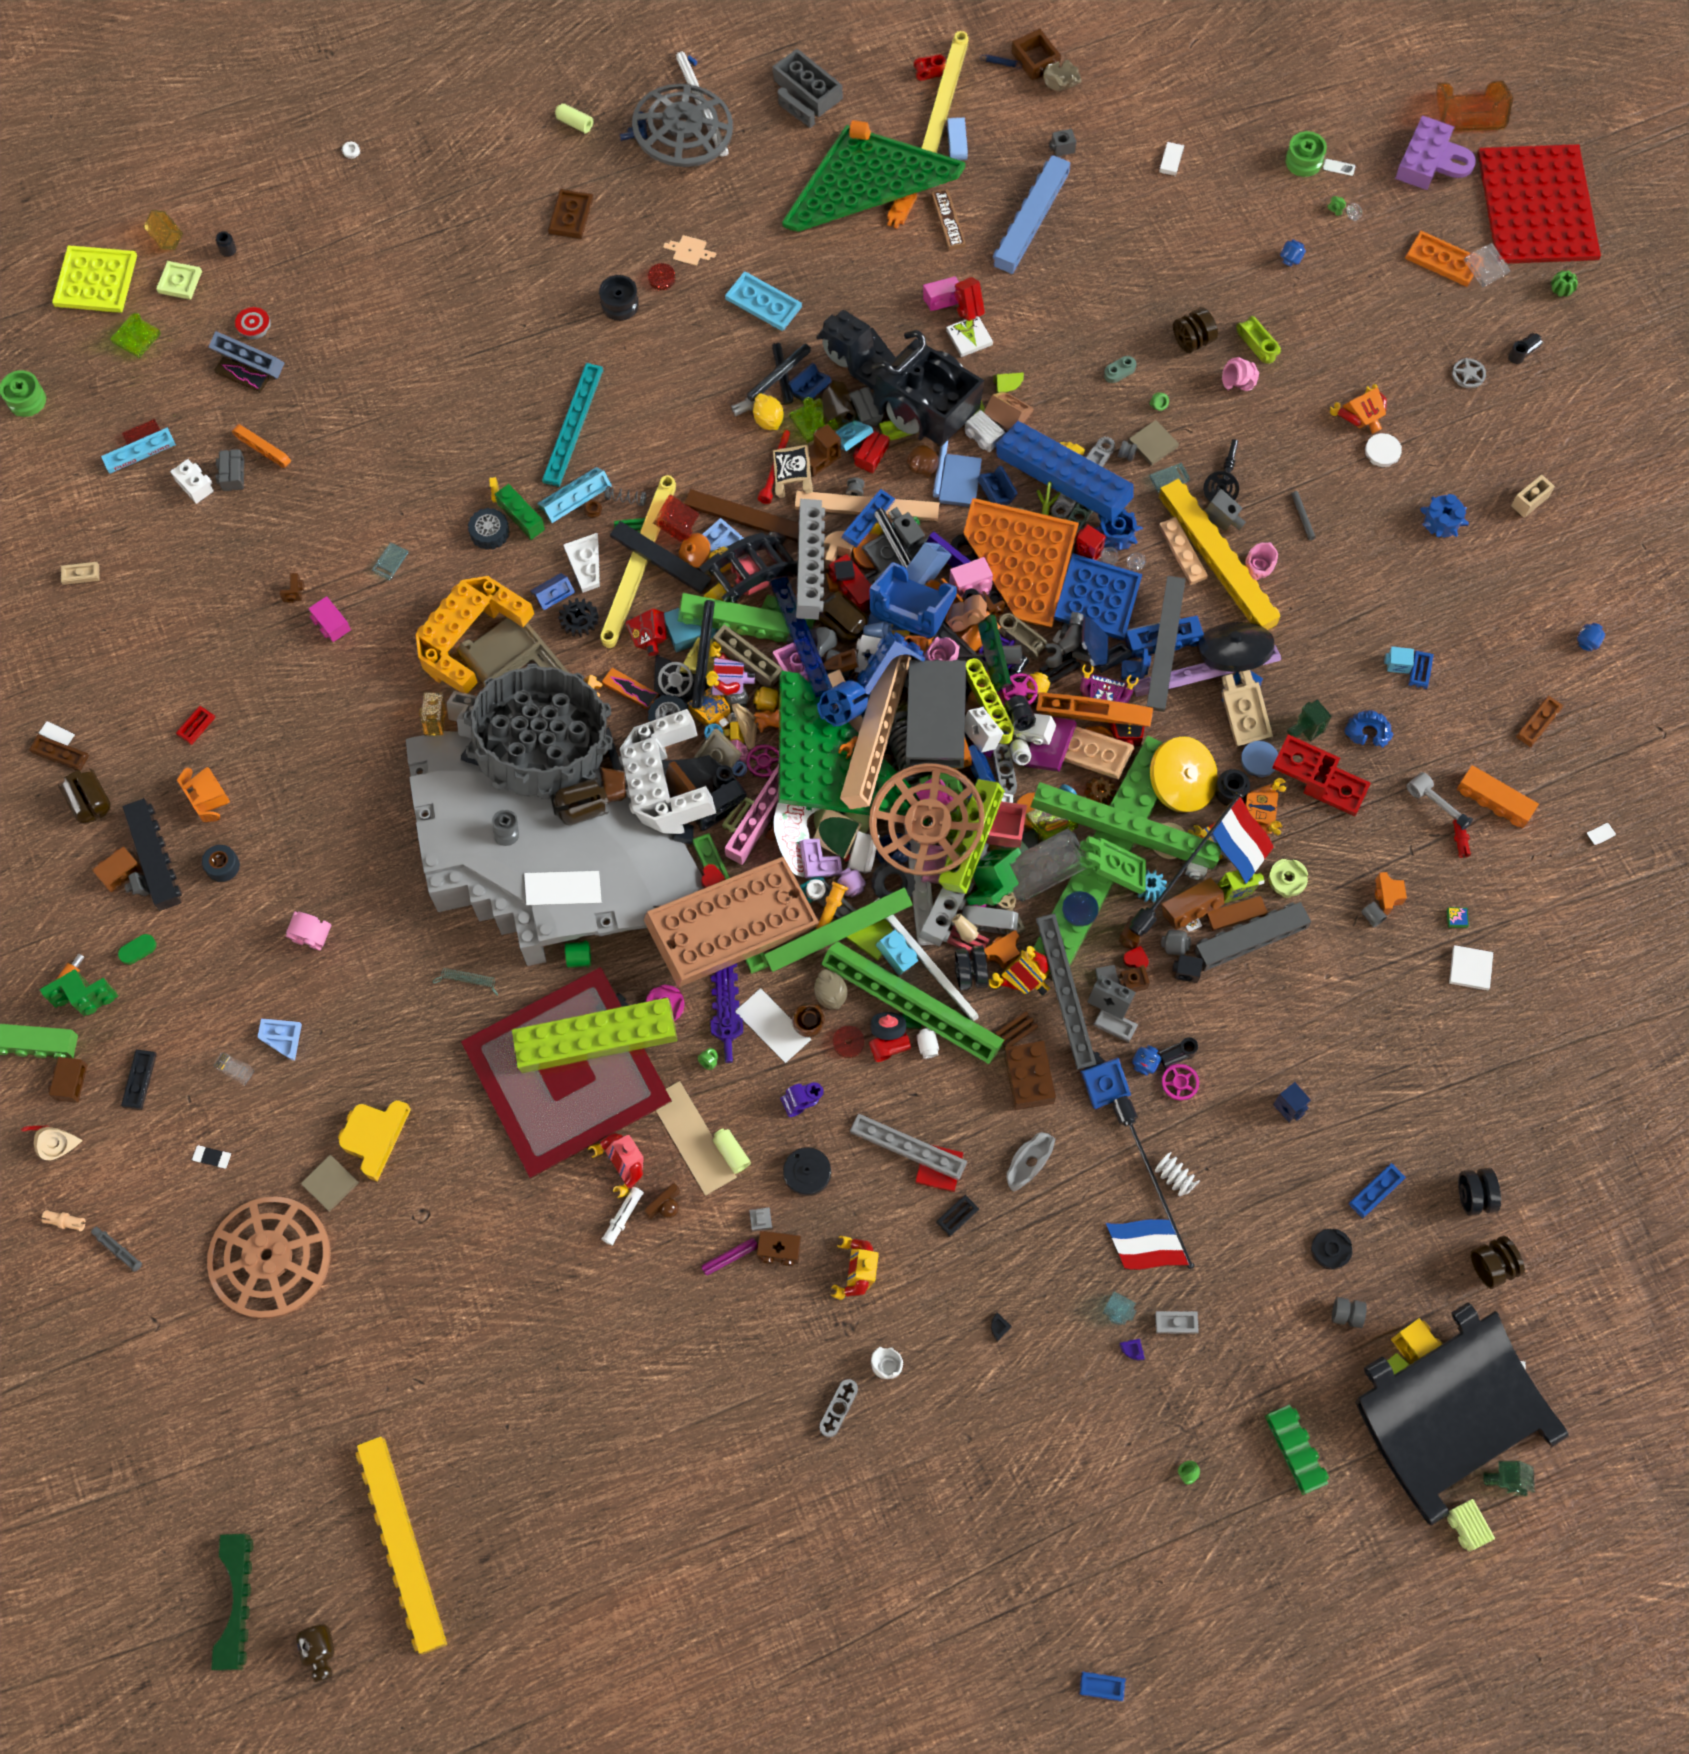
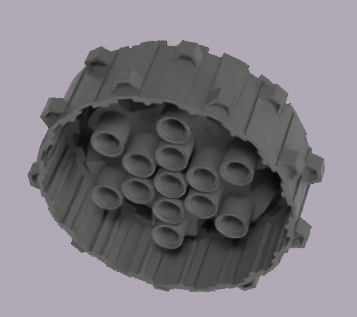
(538, 730)

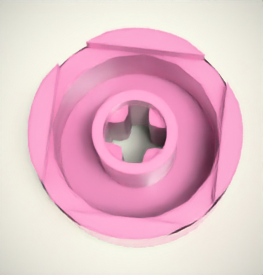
(308, 930)

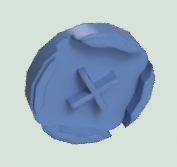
(1259, 758)

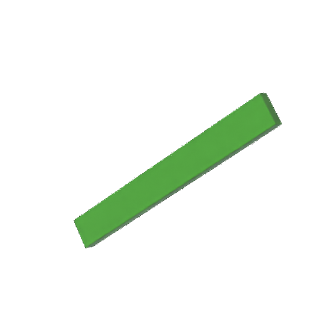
(709, 855)
(838, 929)

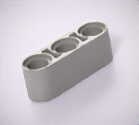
(991, 919)

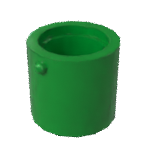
(578, 954)

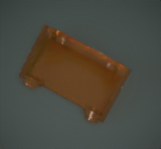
(1475, 111)

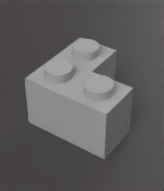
(457, 706)

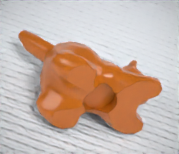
(766, 719)

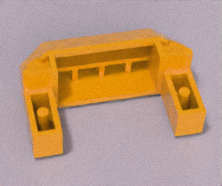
(455, 617)

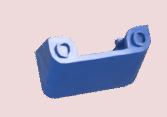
(910, 603)

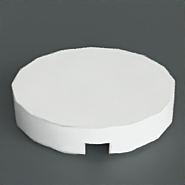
(1383, 450)

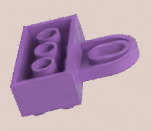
(1432, 152)

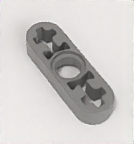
(1008, 763)
(840, 1391)

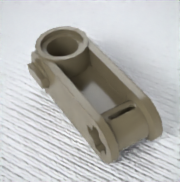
(1023, 635)

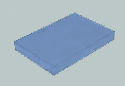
(960, 480)

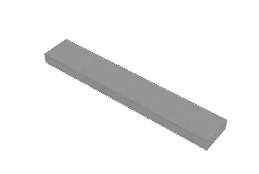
(908, 1147)

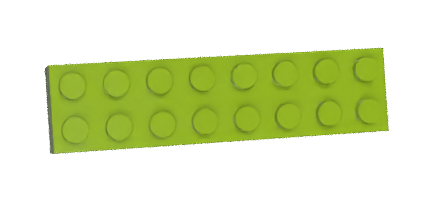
(594, 1035)

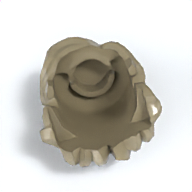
(1061, 77)

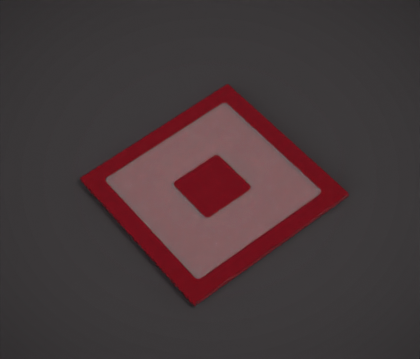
(568, 1105)

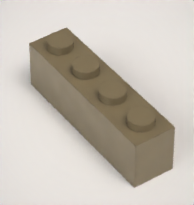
(754, 661)

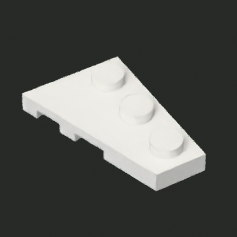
(585, 561)

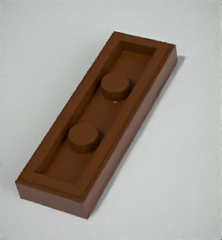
(59, 752)

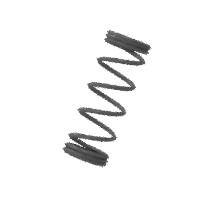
(608, 496)

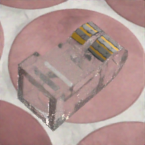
(233, 1068)

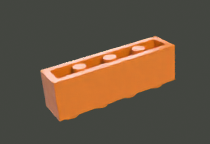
(1497, 797)

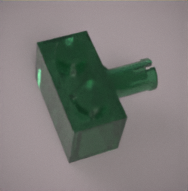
(1311, 721)
(1514, 1477)

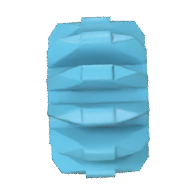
(1157, 890)

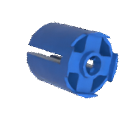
(845, 708)

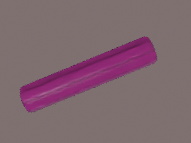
(729, 1256)

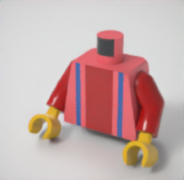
(624, 1157)

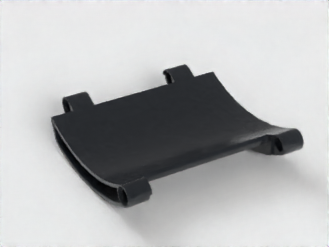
(1454, 1410)

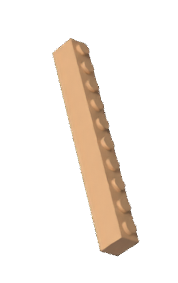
(874, 734)

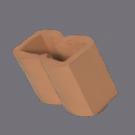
(966, 613)

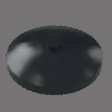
(1236, 646)

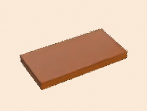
(1440, 258)

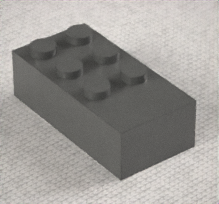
(807, 82)

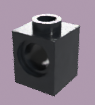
(1187, 968)

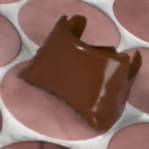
(613, 783)

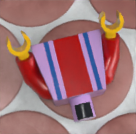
(727, 674)

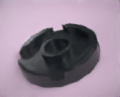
(1331, 1249)

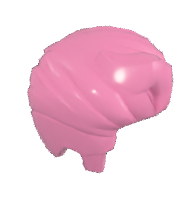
(1261, 560)
(942, 649)

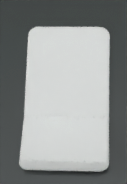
(1601, 834)

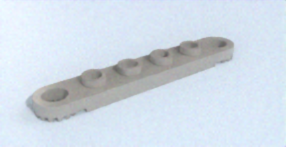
(1098, 456)

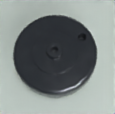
(807, 1171)

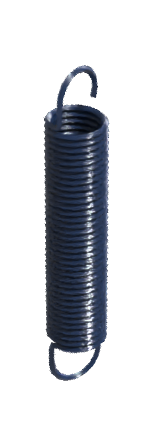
(1001, 61)

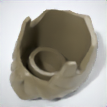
(830, 989)

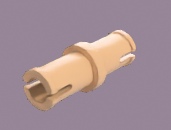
(63, 1220)

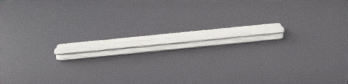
(691, 79)

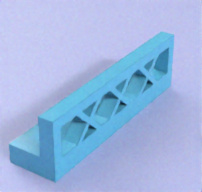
(574, 494)

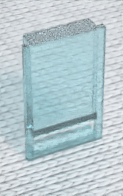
(1167, 476)
(390, 560)

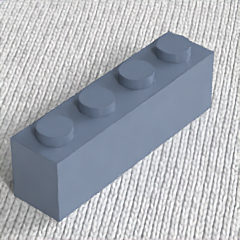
(246, 354)

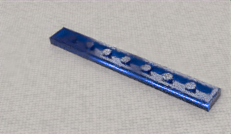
(801, 637)

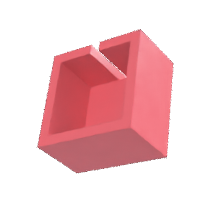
(1008, 825)

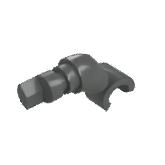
(1068, 643)

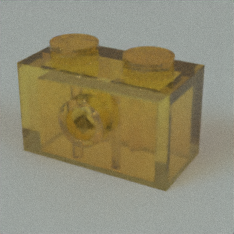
(163, 230)
(433, 714)

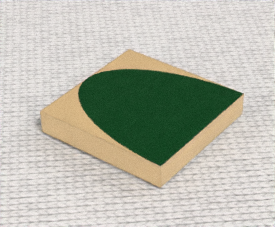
(837, 832)

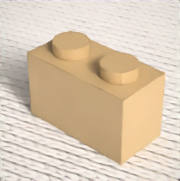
(1532, 496)

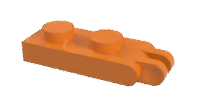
(900, 210)

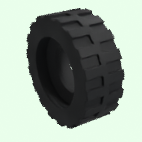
(883, 871)

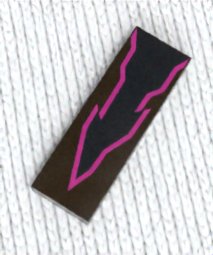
(241, 374)

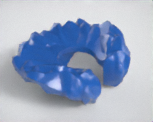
(1369, 718)

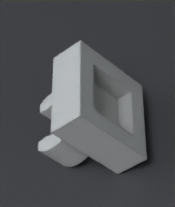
(760, 1219)

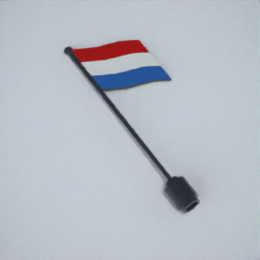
(1238, 838)
(1149, 1241)

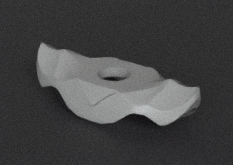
(1038, 1147)

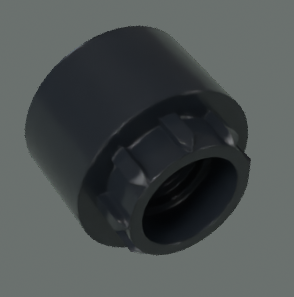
(1231, 778)

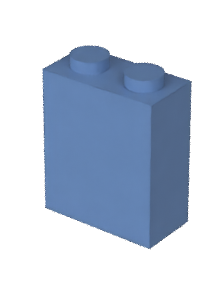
(927, 563)

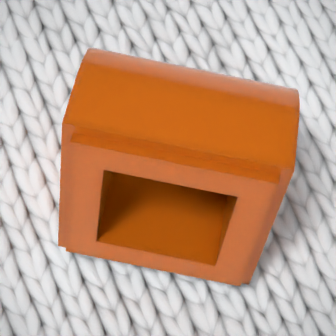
(859, 130)

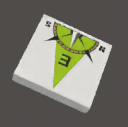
(969, 336)

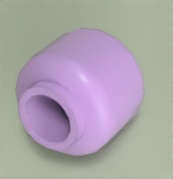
(853, 881)

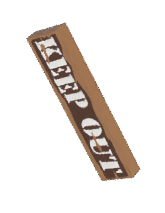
(948, 219)

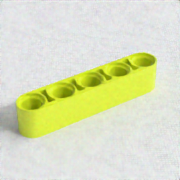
(986, 693)

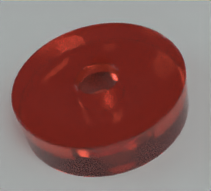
(661, 270)
(852, 1049)

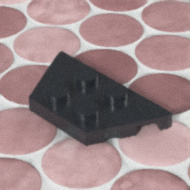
(660, 662)

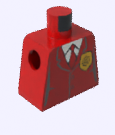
(648, 630)

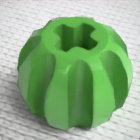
(1564, 283)

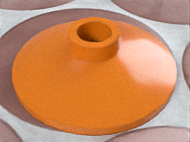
(700, 550)

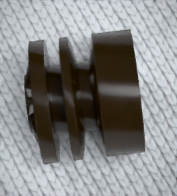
(1195, 330)
(1497, 1262)

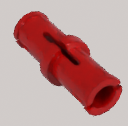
(1461, 838)

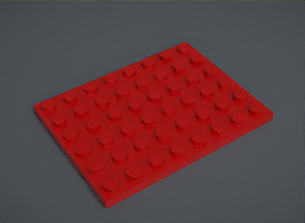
(1539, 203)

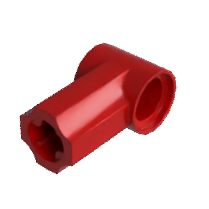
(884, 1049)

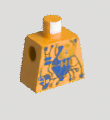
(713, 711)

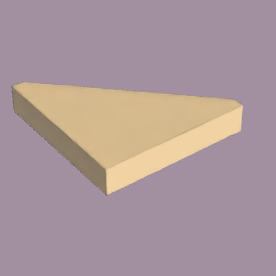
(746, 724)

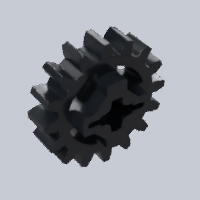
(580, 619)

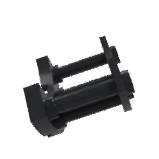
(749, 546)

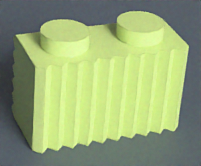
(1470, 1525)

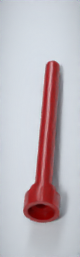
(765, 495)

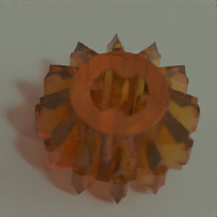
(1107, 790)

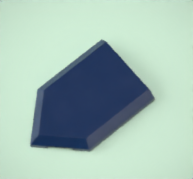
(1095, 641)

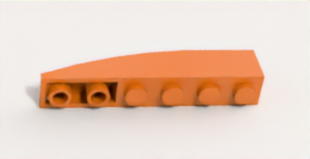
(1093, 709)

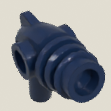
(642, 126)

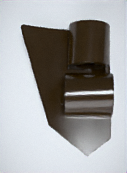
(837, 403)

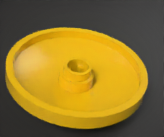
(1183, 774)

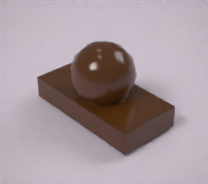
(664, 1203)

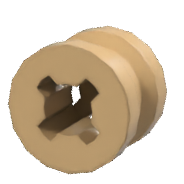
(1008, 899)

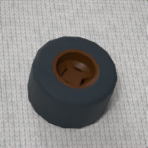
(220, 856)

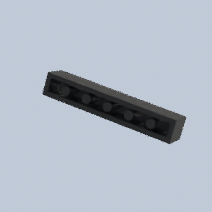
(152, 854)

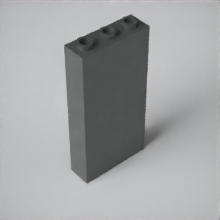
(936, 713)

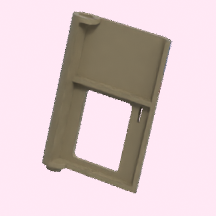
(506, 649)

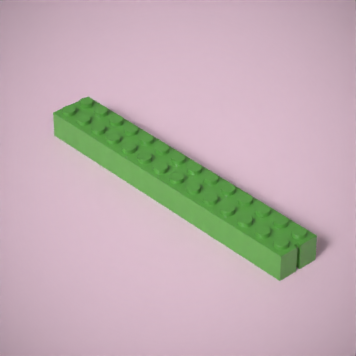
(1134, 797)

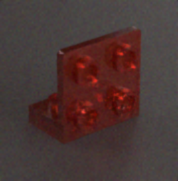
(676, 518)

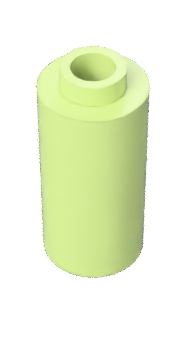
(574, 118)
(731, 1150)

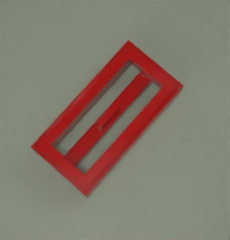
(198, 727)

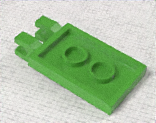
(1114, 863)

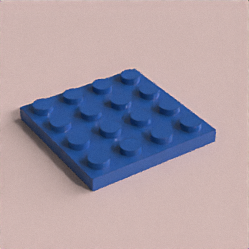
(1098, 592)

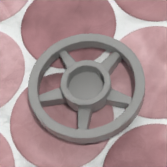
(1469, 373)
(675, 679)

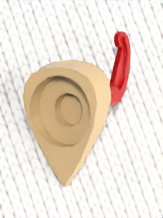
(52, 1142)

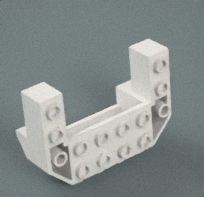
(646, 778)

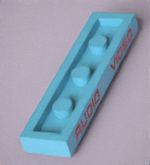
(138, 450)

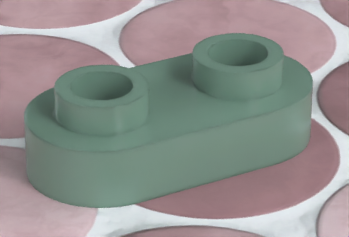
(1121, 369)

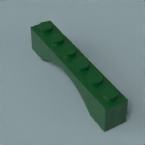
(229, 1651)

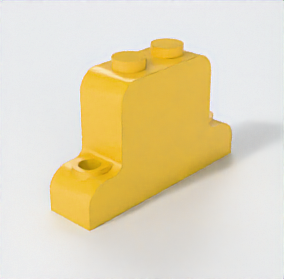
(373, 1134)

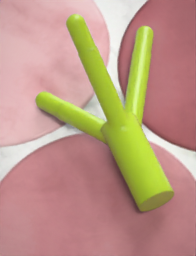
(1046, 504)

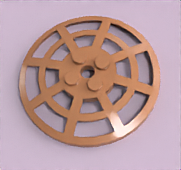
(926, 809)
(278, 1263)

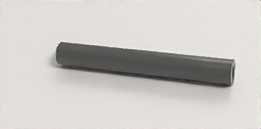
(1302, 513)

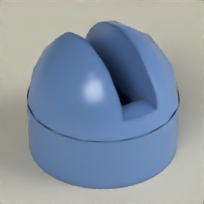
(738, 765)

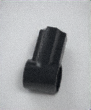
(1524, 347)
(1177, 1053)

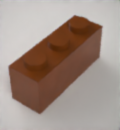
(1193, 903)

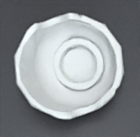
(886, 1363)

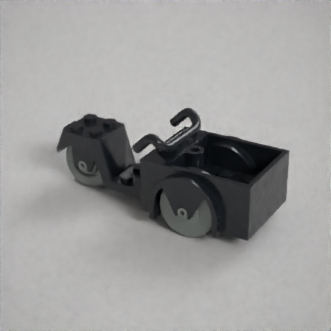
(919, 388)

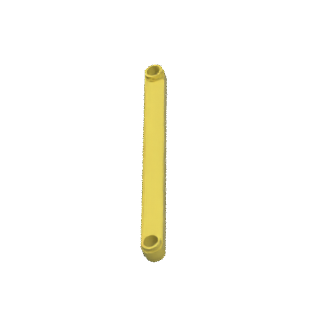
(946, 92)
(635, 568)

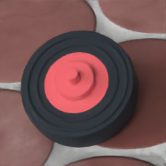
(888, 1025)

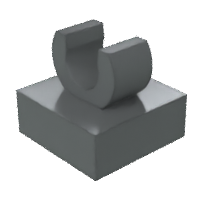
(137, 885)

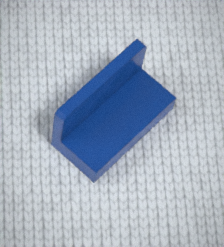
(553, 591)

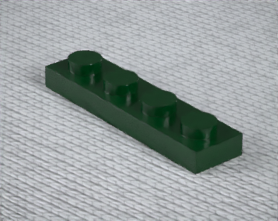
(994, 653)

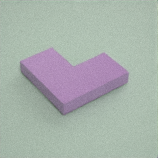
(815, 864)

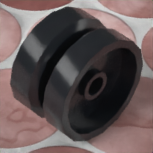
(619, 297)
(967, 968)
(1479, 1191)

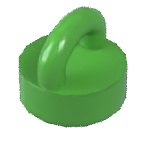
(1159, 401)
(707, 1060)
(1189, 1472)

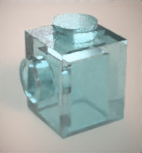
(1119, 1309)

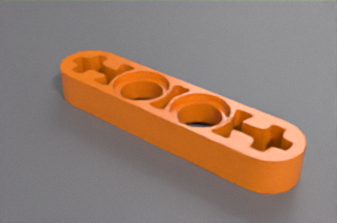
(261, 446)

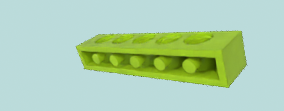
(959, 880)

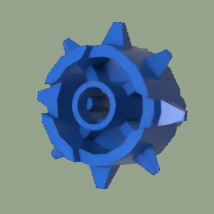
(1444, 516)
(1120, 531)

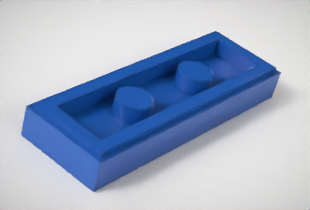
(1377, 1190)

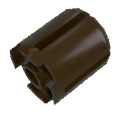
(843, 618)
(578, 792)
(76, 801)

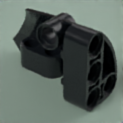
(725, 792)

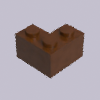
(824, 450)

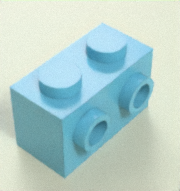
(897, 952)

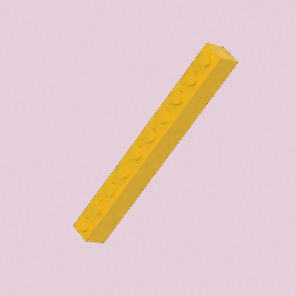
(1218, 555)
(401, 1545)

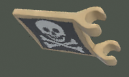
(792, 466)

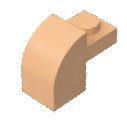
(834, 546)

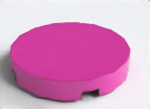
(674, 996)

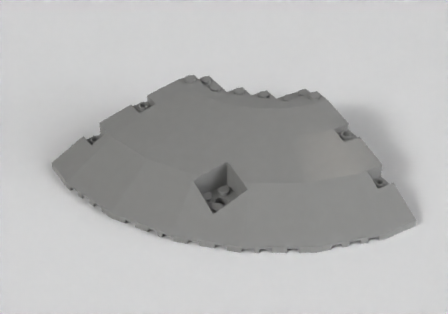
(468, 867)

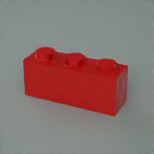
(857, 589)

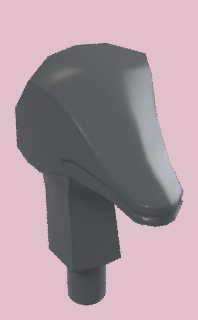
(823, 637)

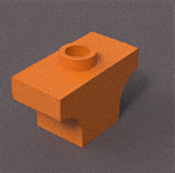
(1389, 892)
(1003, 950)

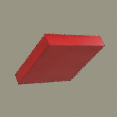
(935, 1179)

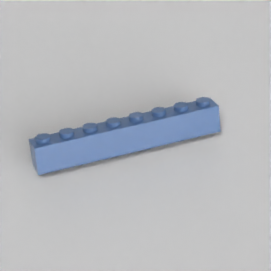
(1031, 215)

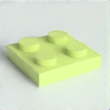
(179, 280)

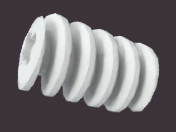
(1176, 1175)

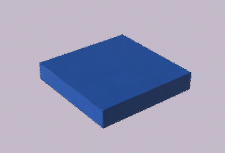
(1105, 1082)

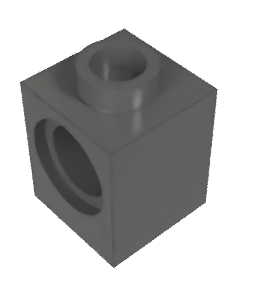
(1063, 142)

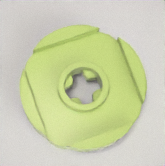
(1284, 887)

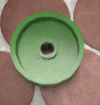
(1306, 154)
(22, 393)

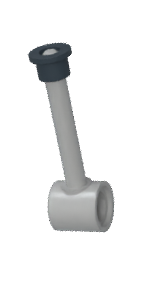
(1422, 785)

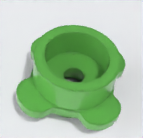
(1337, 205)

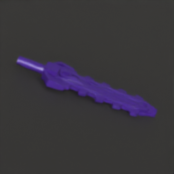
(727, 1023)

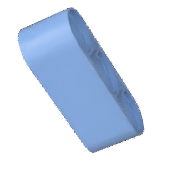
(957, 138)

